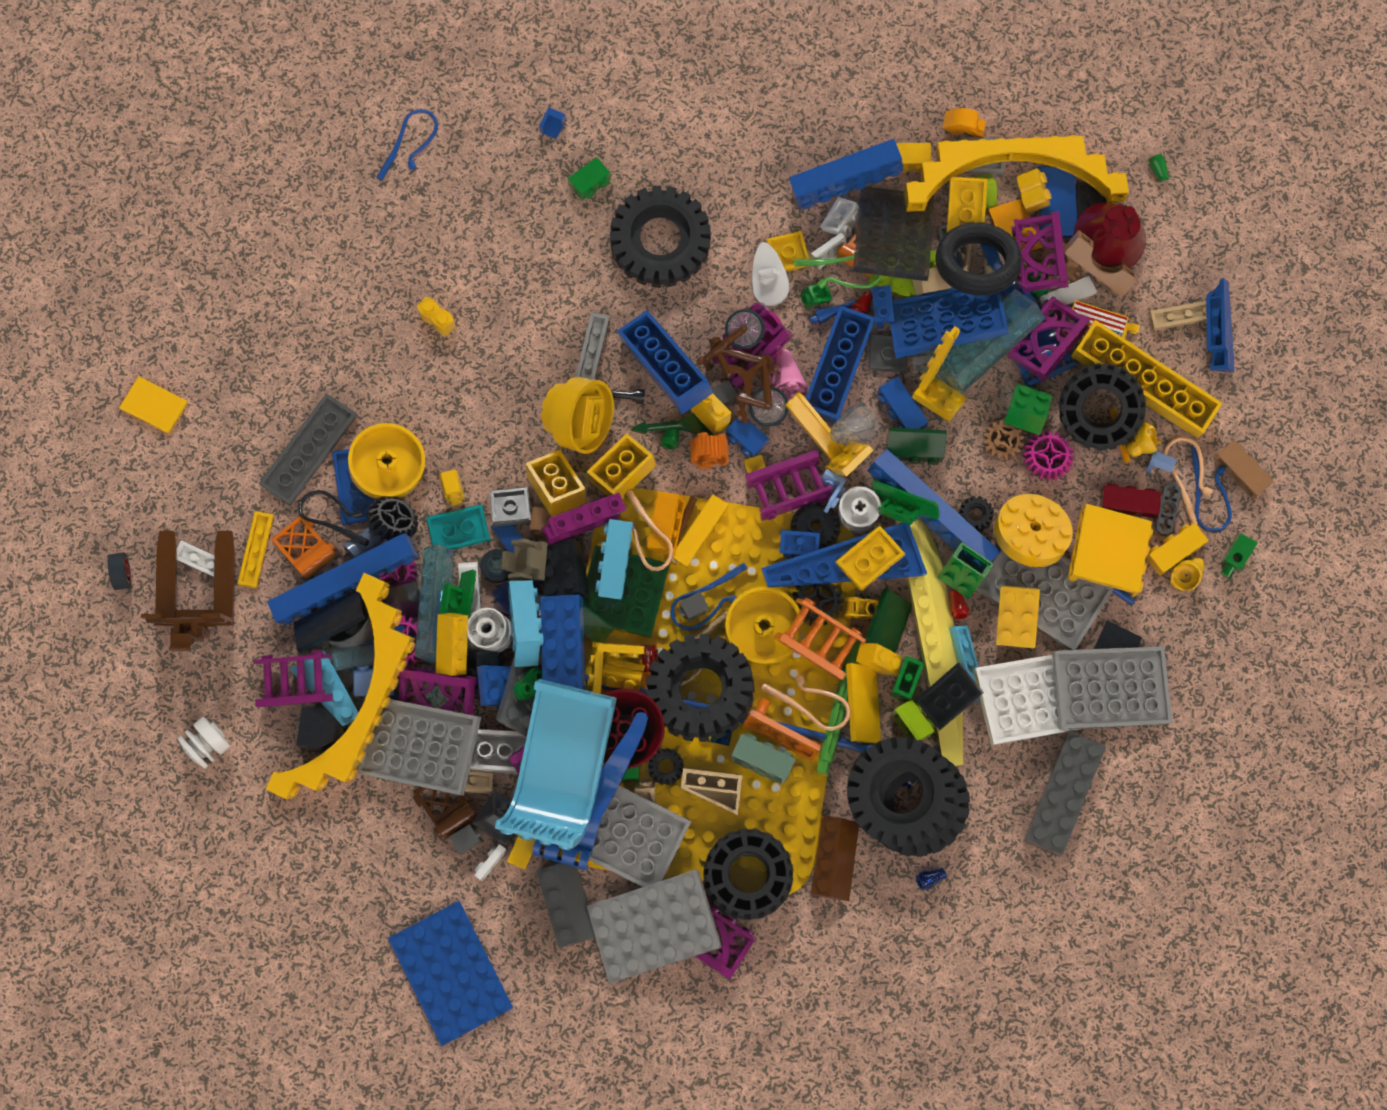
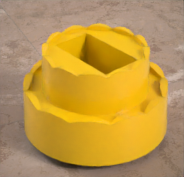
(578, 413)

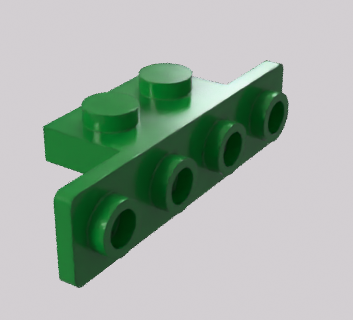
(903, 505)
(459, 599)

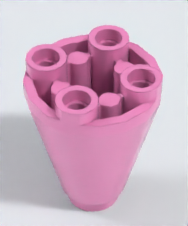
(790, 378)

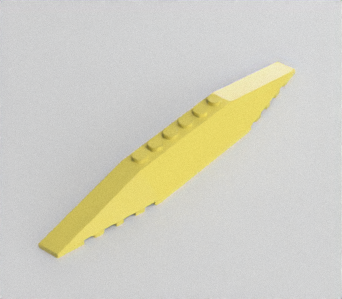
(933, 621)

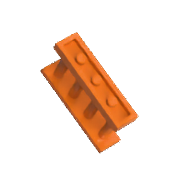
(803, 648)

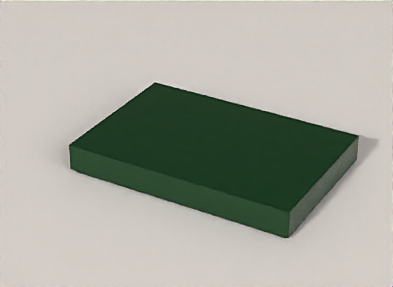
(888, 620)

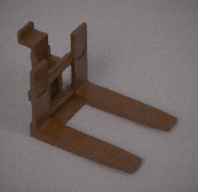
(166, 593)

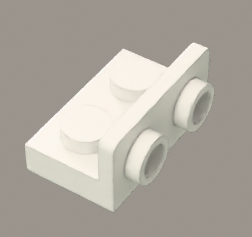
(841, 217)

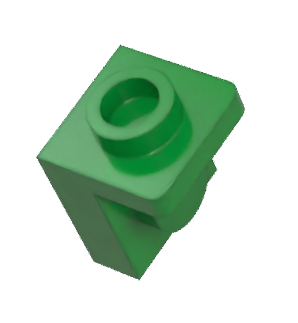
(815, 295)

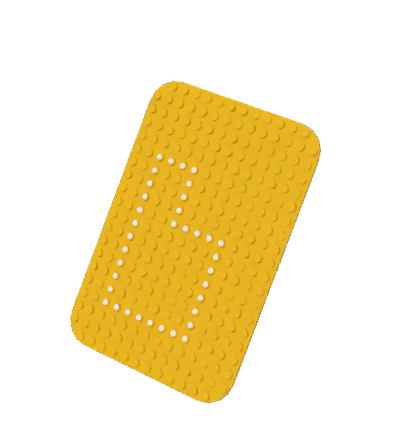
(785, 811)

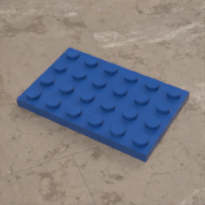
(925, 318)
(450, 973)

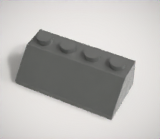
(566, 904)

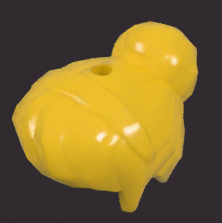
(1144, 441)
(1194, 568)

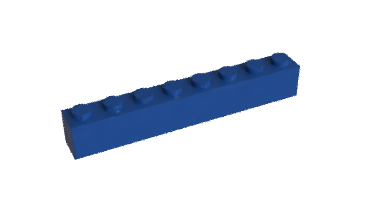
(950, 525)
(342, 579)

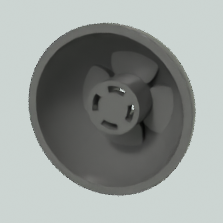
(354, 635)

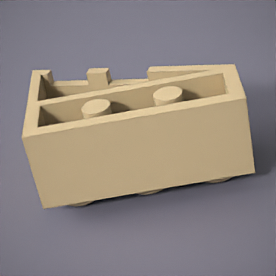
(715, 787)

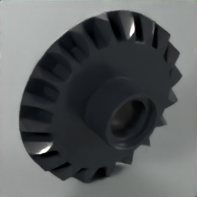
(813, 513)

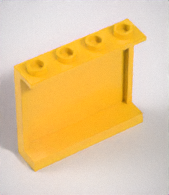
(1110, 549)

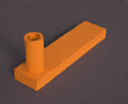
(778, 733)

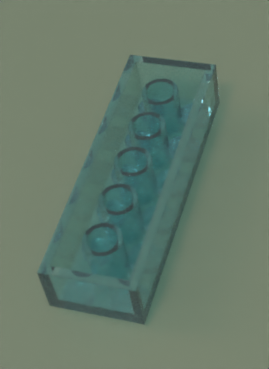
(972, 360)

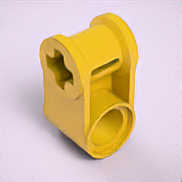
(858, 608)

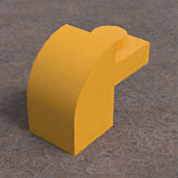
(964, 120)

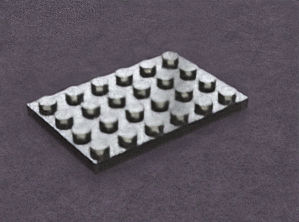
(890, 238)

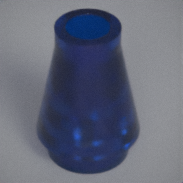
(930, 878)

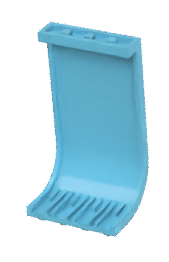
(560, 765)

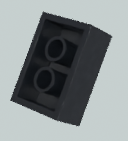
(565, 570)

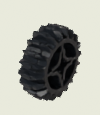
(392, 518)
(835, 600)

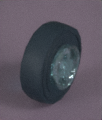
(488, 564)

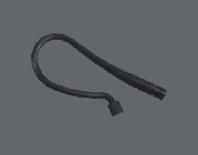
(348, 533)

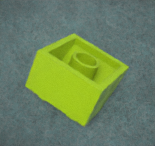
(912, 722)

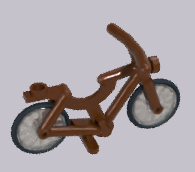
(745, 330)

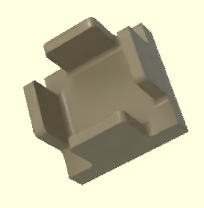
(527, 561)

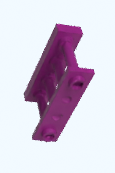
(788, 467)
(302, 695)

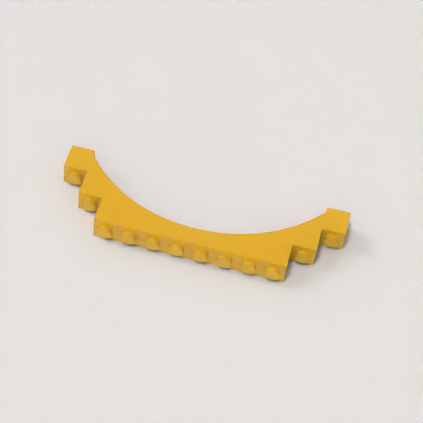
(1054, 151)
(389, 660)

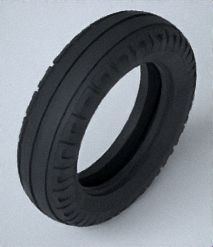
(976, 283)

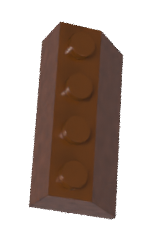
(834, 858)

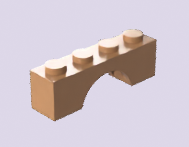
(1117, 278)

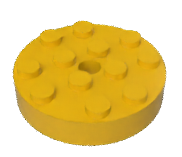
(390, 443)
(1028, 546)
(759, 606)

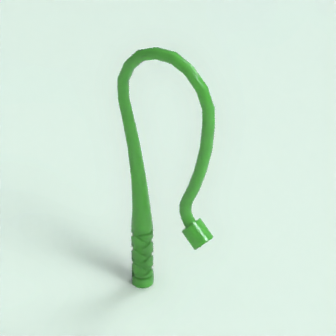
(822, 283)

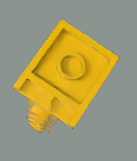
(935, 393)
(842, 459)
(609, 649)

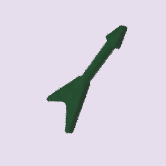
(689, 424)

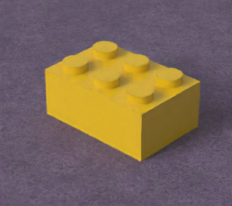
(621, 467)
(555, 483)
(1018, 616)

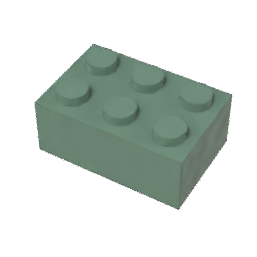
(763, 758)

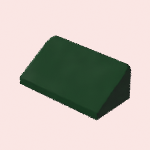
(596, 627)

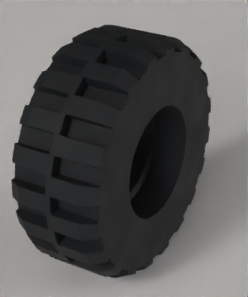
(1102, 435)
(755, 844)

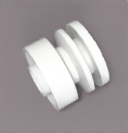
(485, 620)
(204, 742)

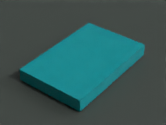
(459, 528)

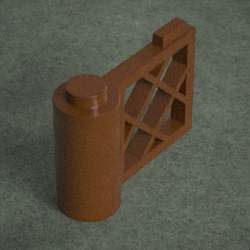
(449, 820)

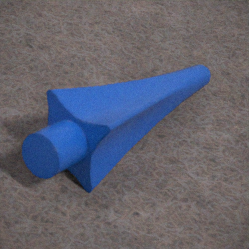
(824, 314)

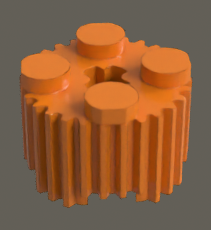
(709, 450)

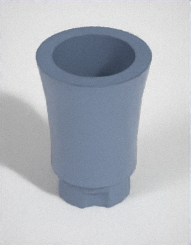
(355, 549)

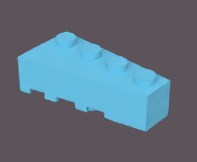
(615, 559)
(525, 623)
(342, 706)

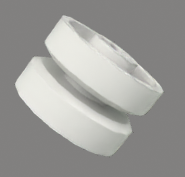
(855, 499)

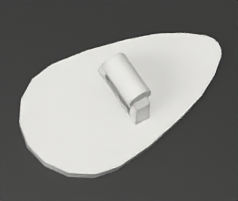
(769, 276)

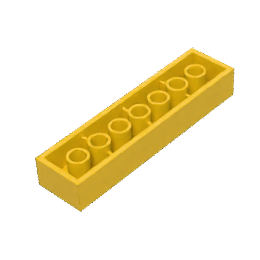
(1162, 387)

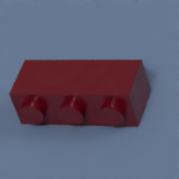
(1131, 500)

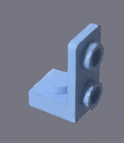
(837, 482)

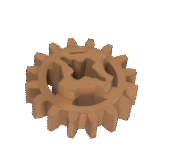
(1009, 435)

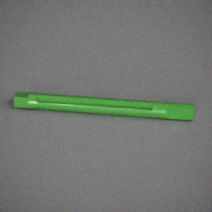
(836, 717)

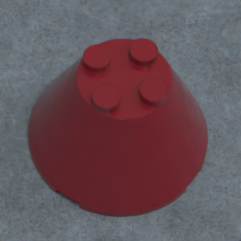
(1115, 233)
(627, 705)

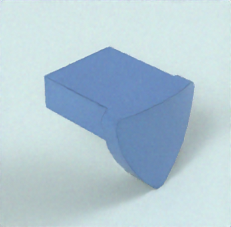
(1161, 461)

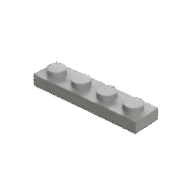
(592, 346)

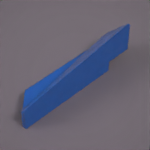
(1220, 328)

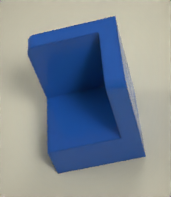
(552, 123)

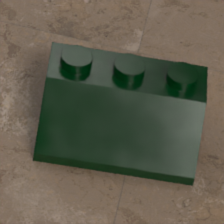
(917, 445)

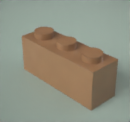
(1244, 469)

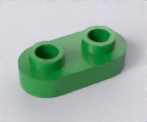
(527, 681)

